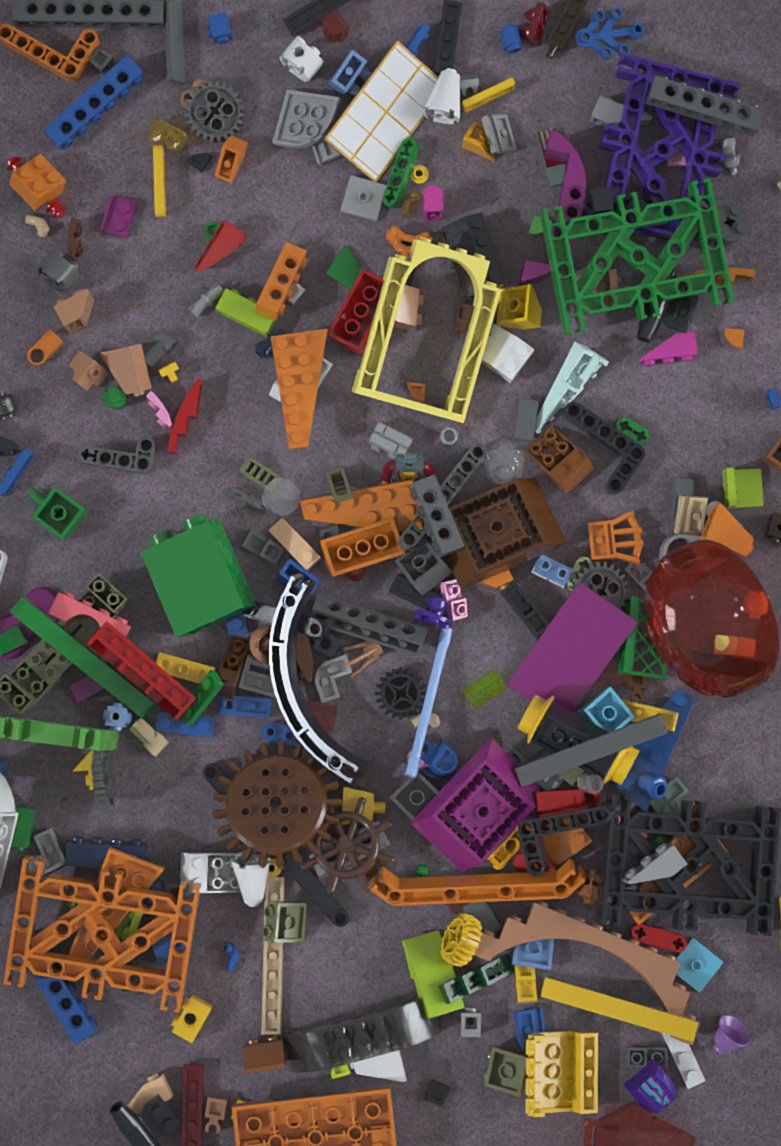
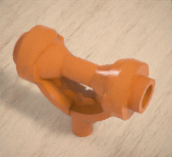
(396, 236)

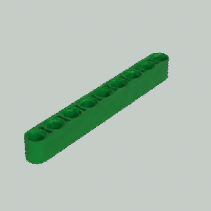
(82, 657)

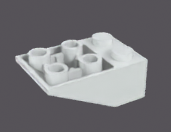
(211, 870)

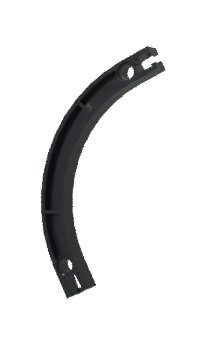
(288, 688)

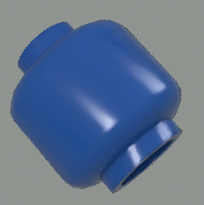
(652, 785)

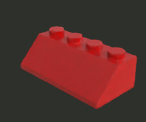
(357, 313)

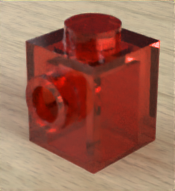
(334, 27)

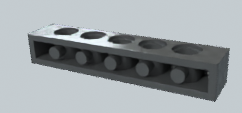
(695, 109)
(370, 625)

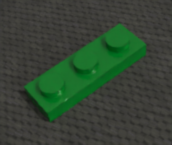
(204, 695)

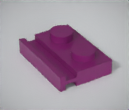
(118, 216)

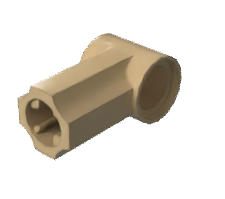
(152, 739)

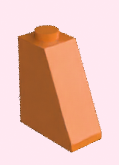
(727, 531)

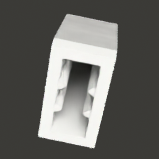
(384, 1066)

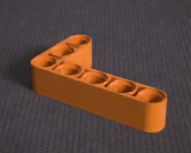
(49, 55)

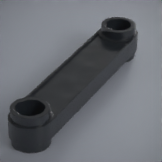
(307, 625)

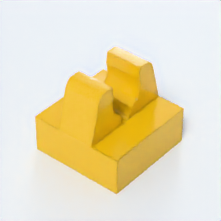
(169, 370)

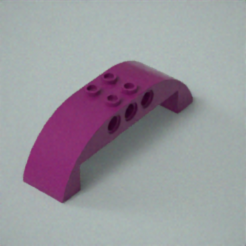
(573, 185)

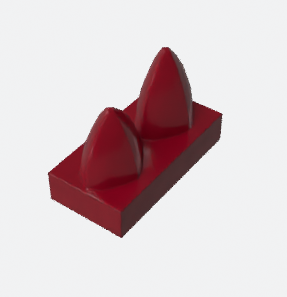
(538, 18)

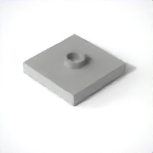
(363, 198)

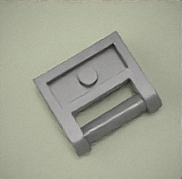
(255, 681)

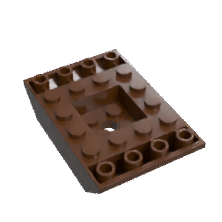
(526, 531)

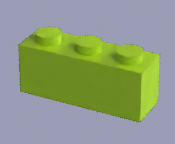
(243, 312)

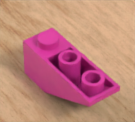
(677, 347)

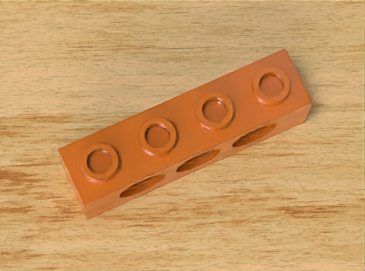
(291, 256)

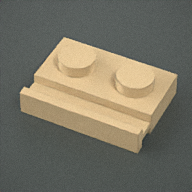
(690, 515)

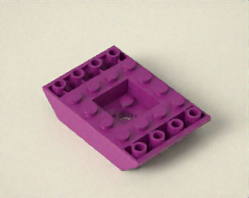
(452, 815)

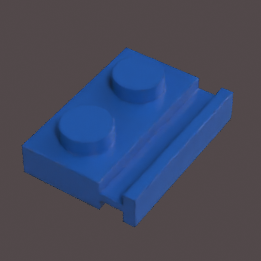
(528, 1022)

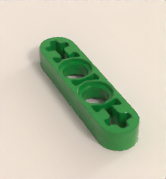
(403, 173)

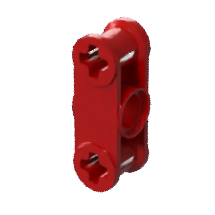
(658, 937)

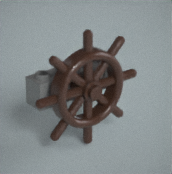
(350, 848)

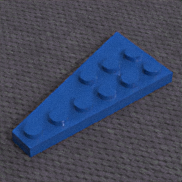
(655, 753)

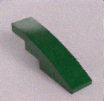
(476, 978)

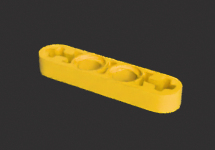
(159, 181)

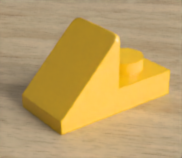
(85, 765)

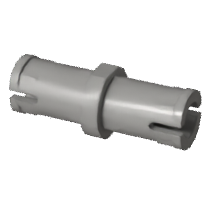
(206, 300)

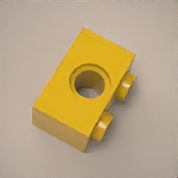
(187, 1029)

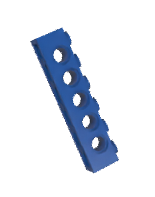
(96, 92)
(65, 1014)

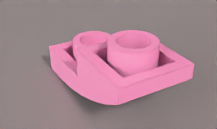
(163, 416)
(452, 595)

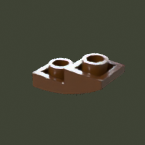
(74, 245)

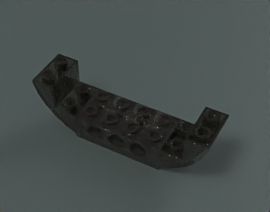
(360, 1037)

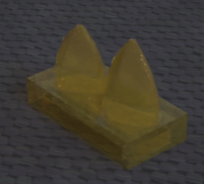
(168, 134)

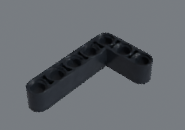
(614, 434)
(557, 826)

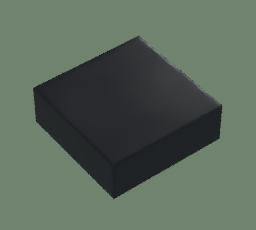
(437, 1092)

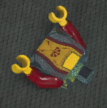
(406, 467)

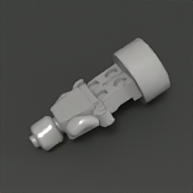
(731, 160)

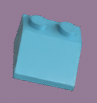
(606, 711)

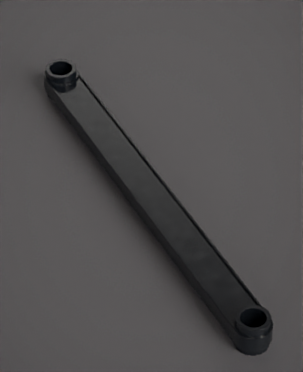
(304, 878)

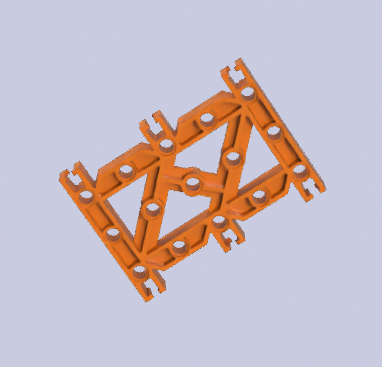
(88, 914)

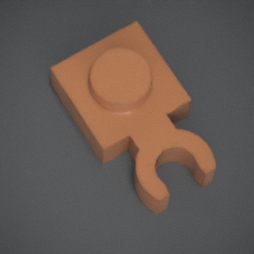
(215, 1111)

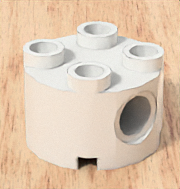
(301, 59)

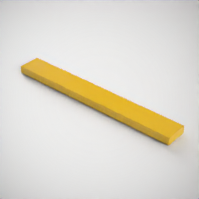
(619, 1009)

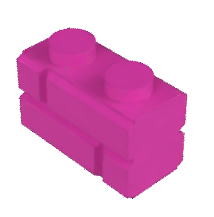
(433, 203)

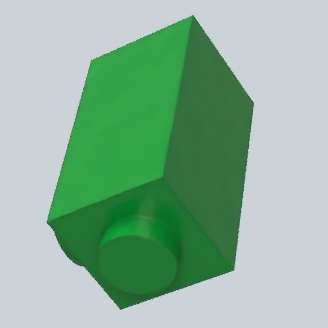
(24, 828)

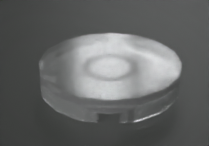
(281, 497)

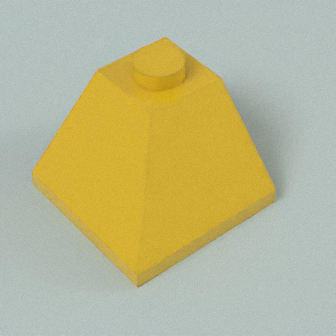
(519, 308)

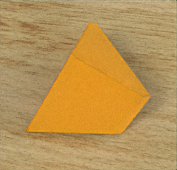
(476, 141)

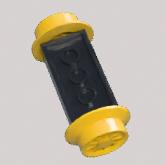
(565, 729)

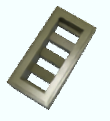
(247, 463)
(335, 476)

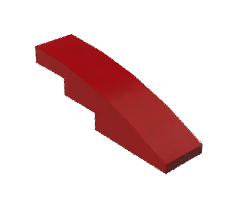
(188, 410)

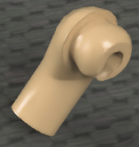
(40, 224)
(434, 720)

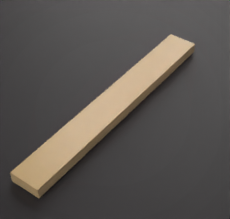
(272, 967)

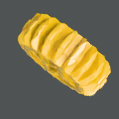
(461, 939)

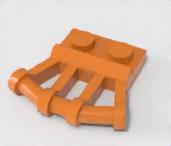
(603, 541)

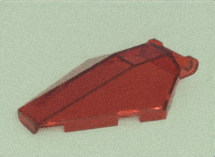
(634, 1127)

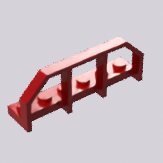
(143, 667)

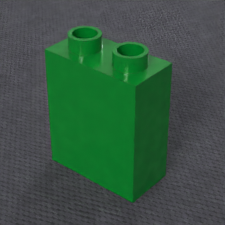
(197, 576)

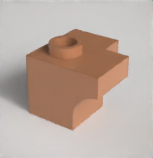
(87, 371)

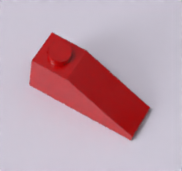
(223, 243)

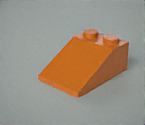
(564, 844)

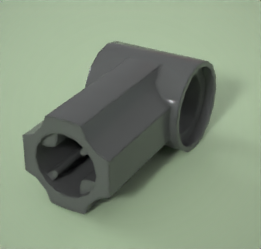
(161, 345)

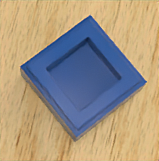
(773, 398)

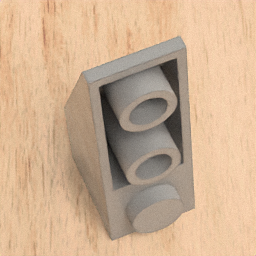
(609, 112)
(661, 864)

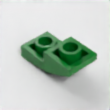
(11, 639)

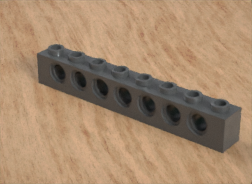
(97, 19)

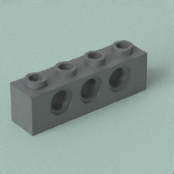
(430, 487)

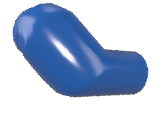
(232, 954)

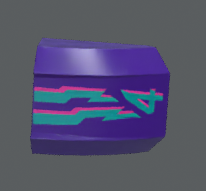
(652, 1088)

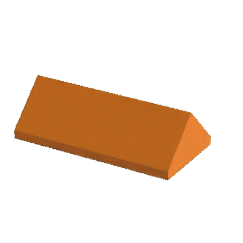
(361, 547)

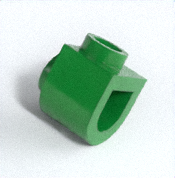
(114, 398)

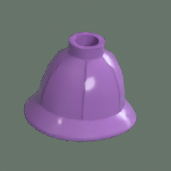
(730, 1035)

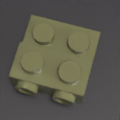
(285, 922)
(506, 1071)

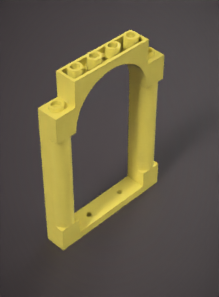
(485, 302)

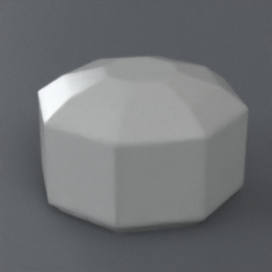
(449, 436)

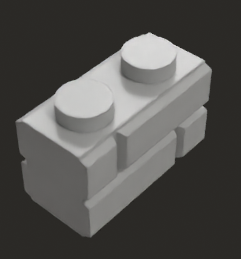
(389, 440)

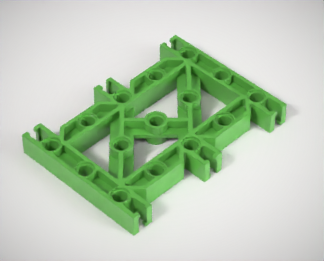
(58, 733)

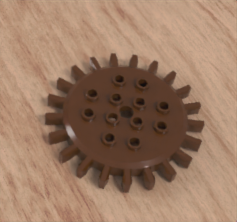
(301, 827)

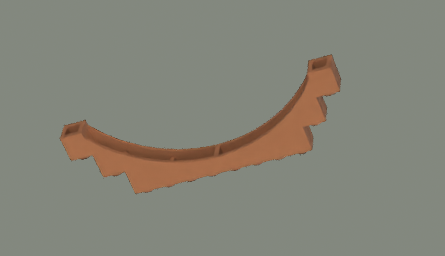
(545, 923)

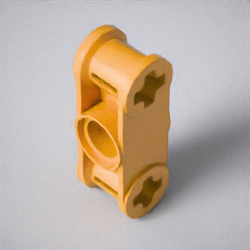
(505, 852)

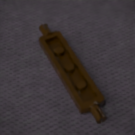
(565, 26)

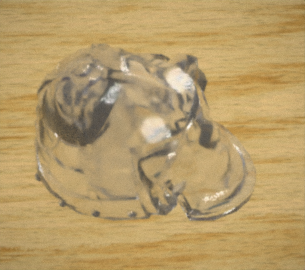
(503, 462)

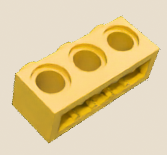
(183, 668)

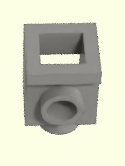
(474, 1029)

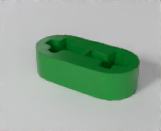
(635, 428)

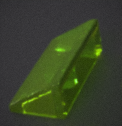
(484, 689)

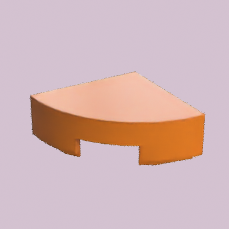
(734, 337)
(417, 391)

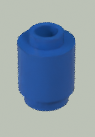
(510, 38)

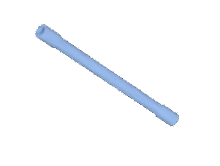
(414, 760)

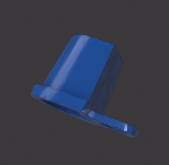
(439, 760)

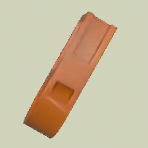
(48, 344)

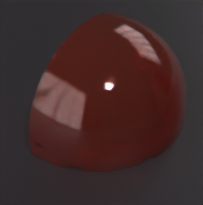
(709, 593)

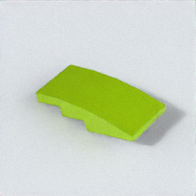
(429, 972)

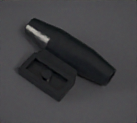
(674, 314)
(152, 1122)

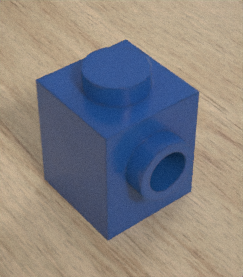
(219, 28)

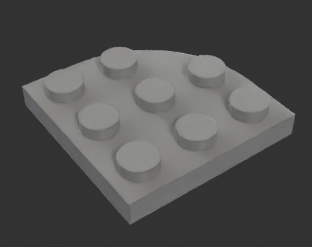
(305, 119)

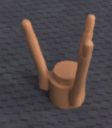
(371, 651)

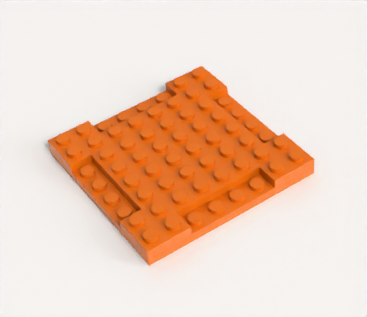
(335, 1119)

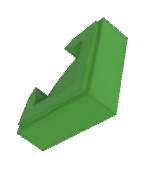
(536, 226)

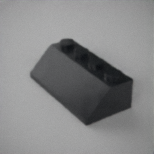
(472, 235)

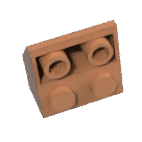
(75, 310)

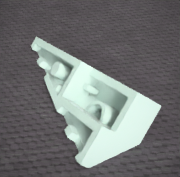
(575, 372)

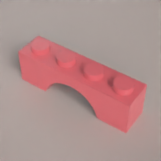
(67, 608)

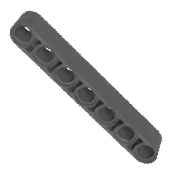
(447, 489)

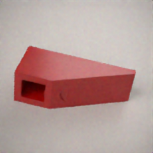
(564, 799)

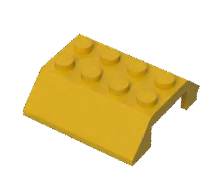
(561, 1072)

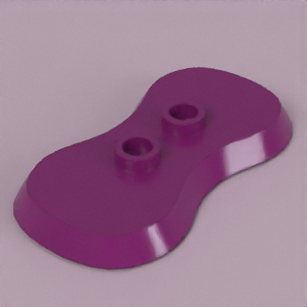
(43, 599)

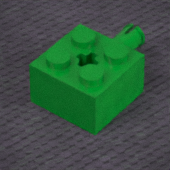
(49, 507)

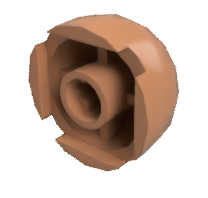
(260, 643)

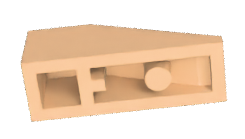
(295, 544)
(155, 1085)

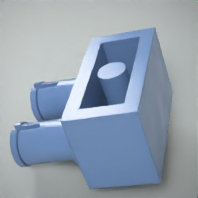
(348, 71)

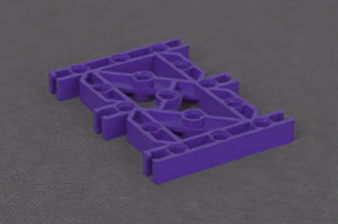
(680, 139)

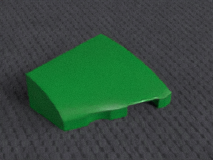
(344, 268)

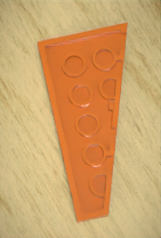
(137, 874)

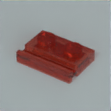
(324, 714)

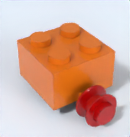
(38, 184)

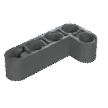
(117, 456)

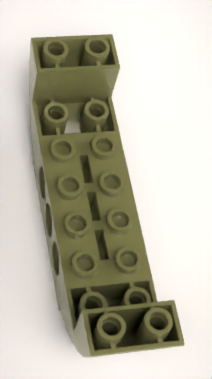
(44, 664)

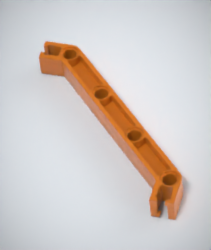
(478, 887)

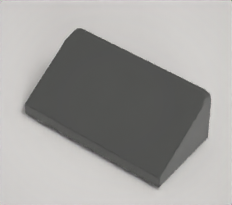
(484, 914)

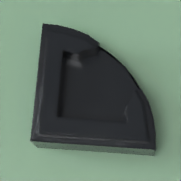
(199, 161)

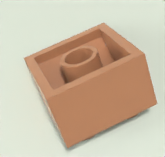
(408, 311)

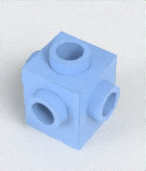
(125, 716)

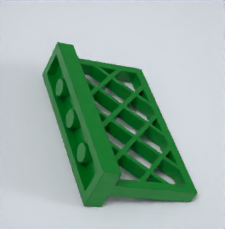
(628, 648)

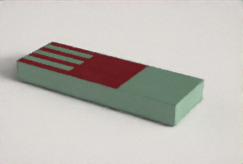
(554, 168)

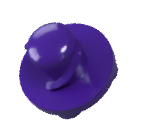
(434, 613)

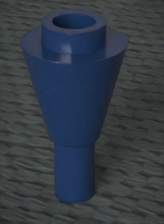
(264, 347)

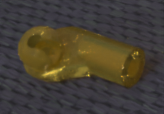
(408, 200)

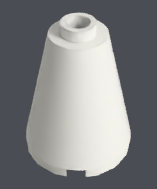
(445, 98)
(250, 878)

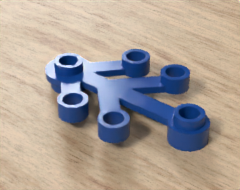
(607, 34)

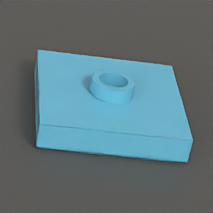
(697, 965)

